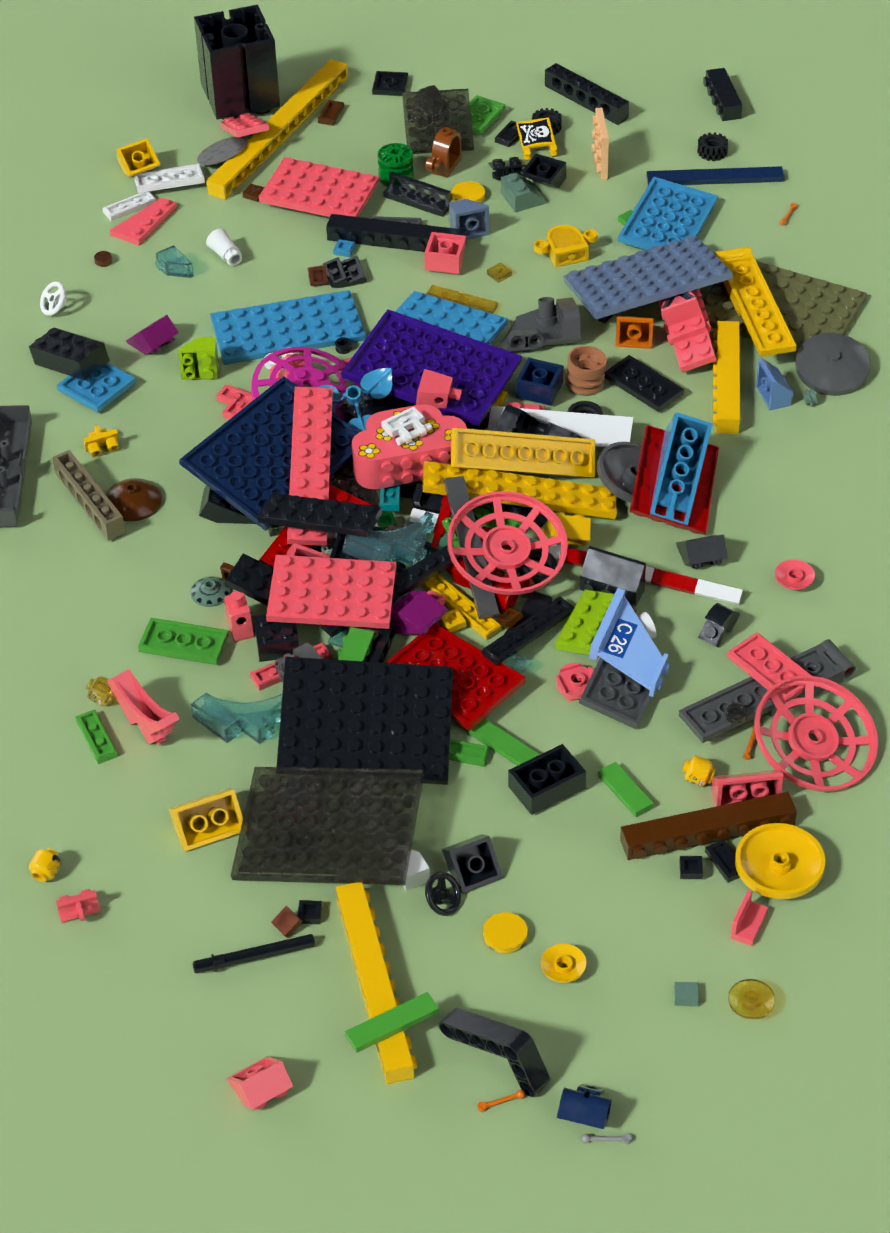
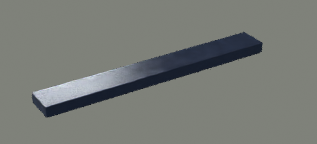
(719, 176)

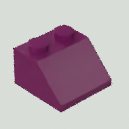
(153, 336)

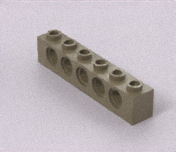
(89, 495)

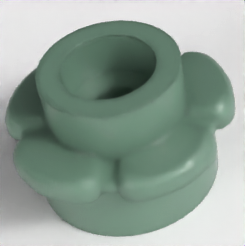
(810, 397)

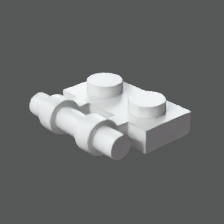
(404, 421)

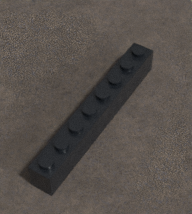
(384, 232)

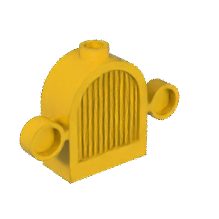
(566, 245)

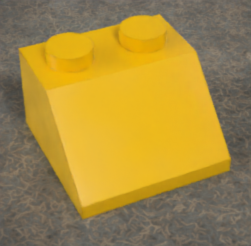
(137, 158)

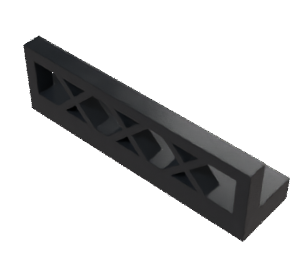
(417, 198)

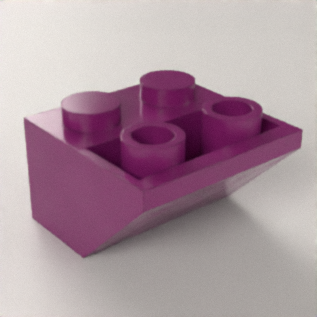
(416, 613)

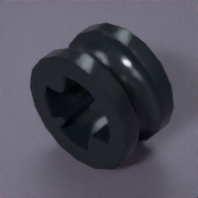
(339, 345)

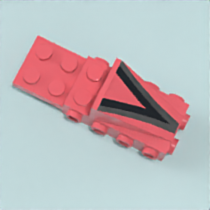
(688, 329)

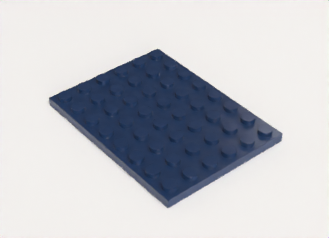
(253, 450)

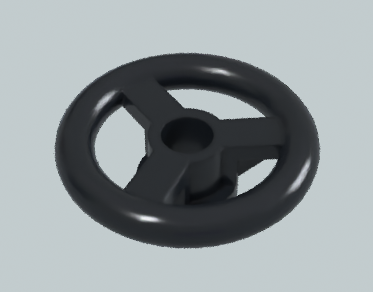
(440, 893)

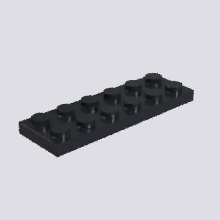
(319, 514)

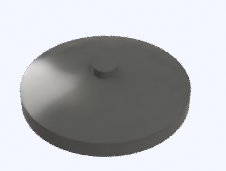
(832, 364)
(619, 467)

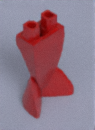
(503, 601)

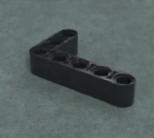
(502, 1041)

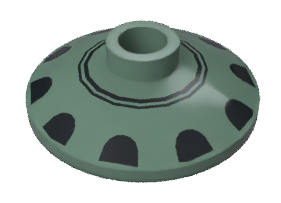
(209, 591)

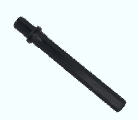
(254, 953)

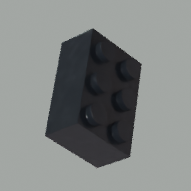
(547, 779)

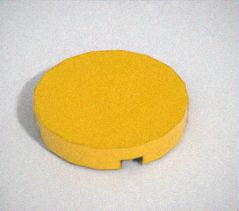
(468, 190)
(505, 932)

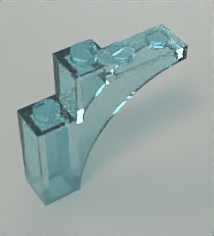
(400, 544)
(231, 718)

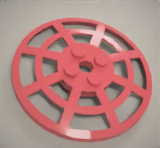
(507, 535)
(821, 727)

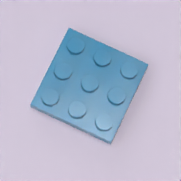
(99, 388)

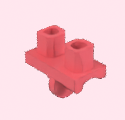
(78, 905)

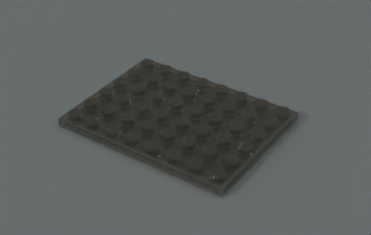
(328, 825)

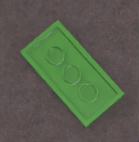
(183, 641)

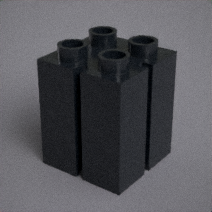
(237, 62)

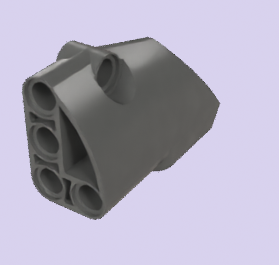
(544, 326)

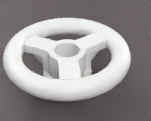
(56, 300)

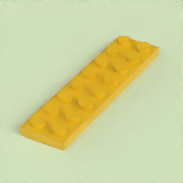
(522, 453)

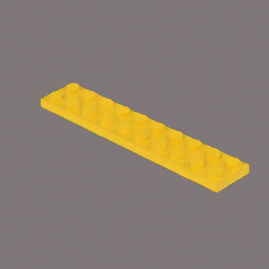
(556, 494)

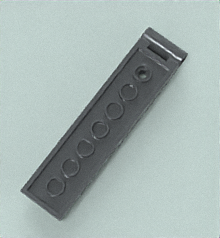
(708, 715)

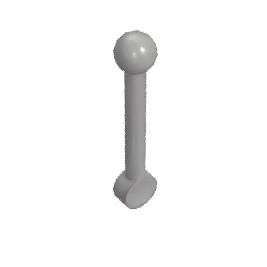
(626, 1138)

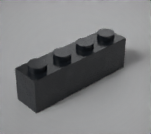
(723, 94)

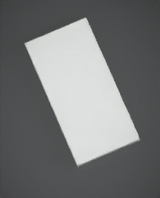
(169, 178)

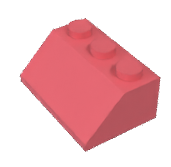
(745, 786)

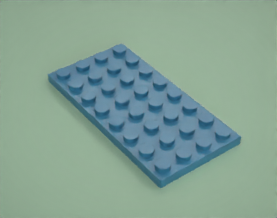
(300, 322)

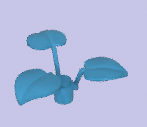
(376, 383)

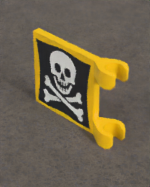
(536, 134)

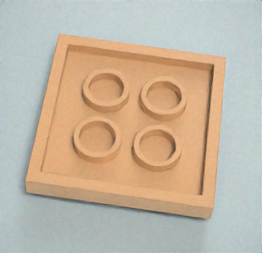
(601, 143)

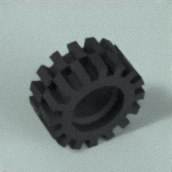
(554, 117)
(712, 146)

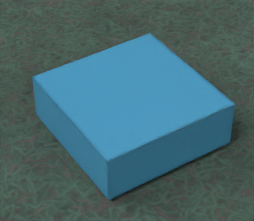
(344, 248)

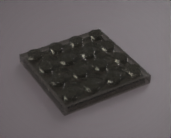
(432, 110)

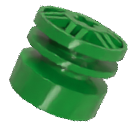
(395, 158)

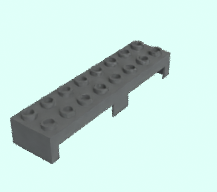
(14, 445)

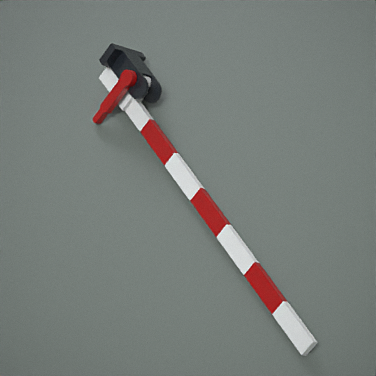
(440, 507)

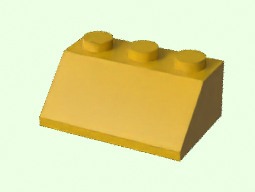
(207, 819)

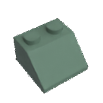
(520, 192)

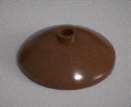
(135, 498)

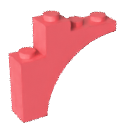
(141, 709)

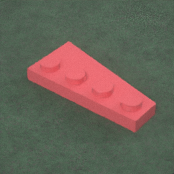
(144, 222)

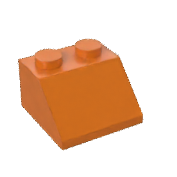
(634, 332)

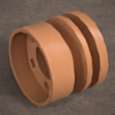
(585, 370)

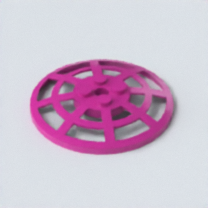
(302, 375)

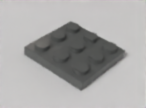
(615, 695)

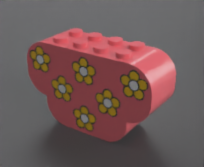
(384, 463)

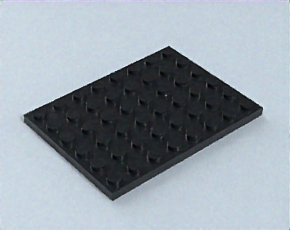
(366, 716)

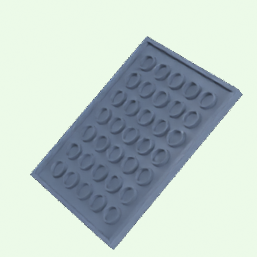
(647, 277)

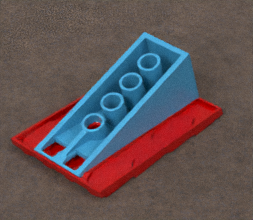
(676, 474)

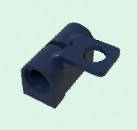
(585, 1106)

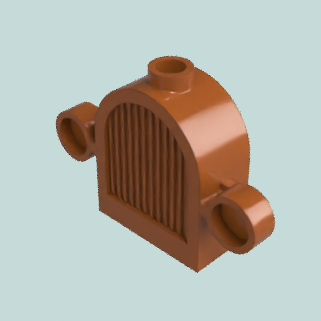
(445, 152)

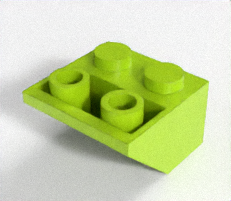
(199, 359)

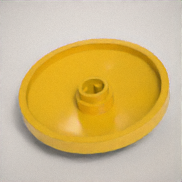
(780, 861)

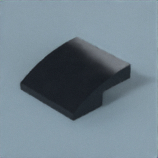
(345, 272)

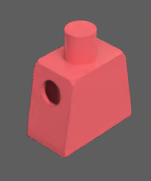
(436, 390)
(237, 607)

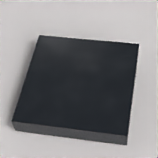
(390, 83)

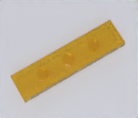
(463, 299)

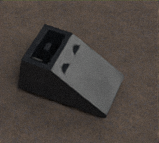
(219, 510)

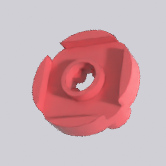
(565, 680)

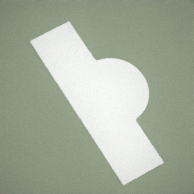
(602, 428)

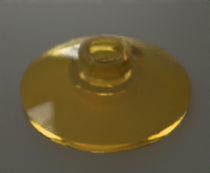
(751, 991)

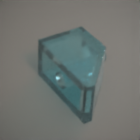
(174, 263)

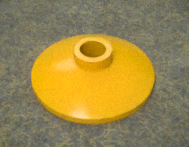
(563, 955)

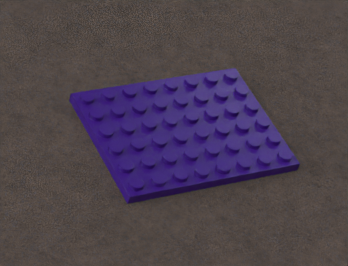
(414, 345)

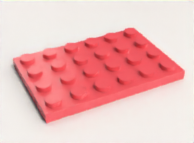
(318, 188)
(331, 591)

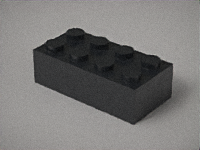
(69, 353)

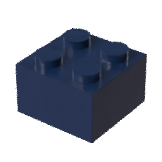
(539, 381)

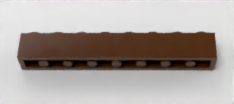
(705, 825)

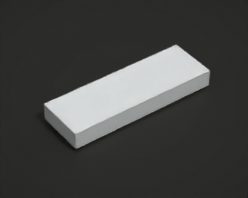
(128, 205)

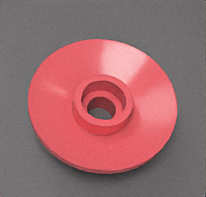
(794, 574)

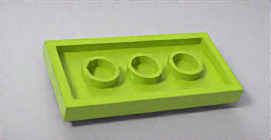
(584, 622)

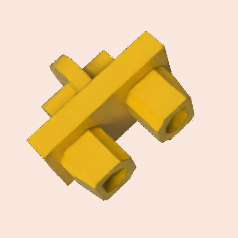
(101, 438)

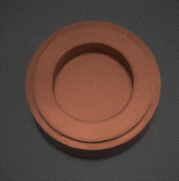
(103, 258)

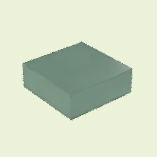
(686, 993)

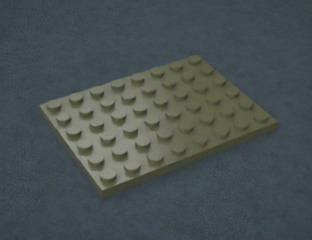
(805, 302)

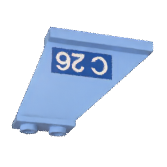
(628, 646)

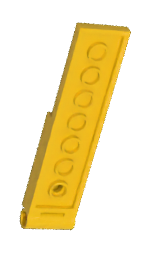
(755, 303)

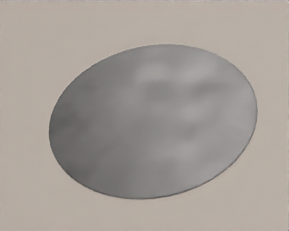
(221, 150)

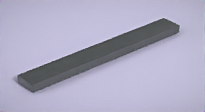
(457, 497)

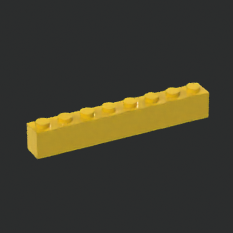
(727, 377)

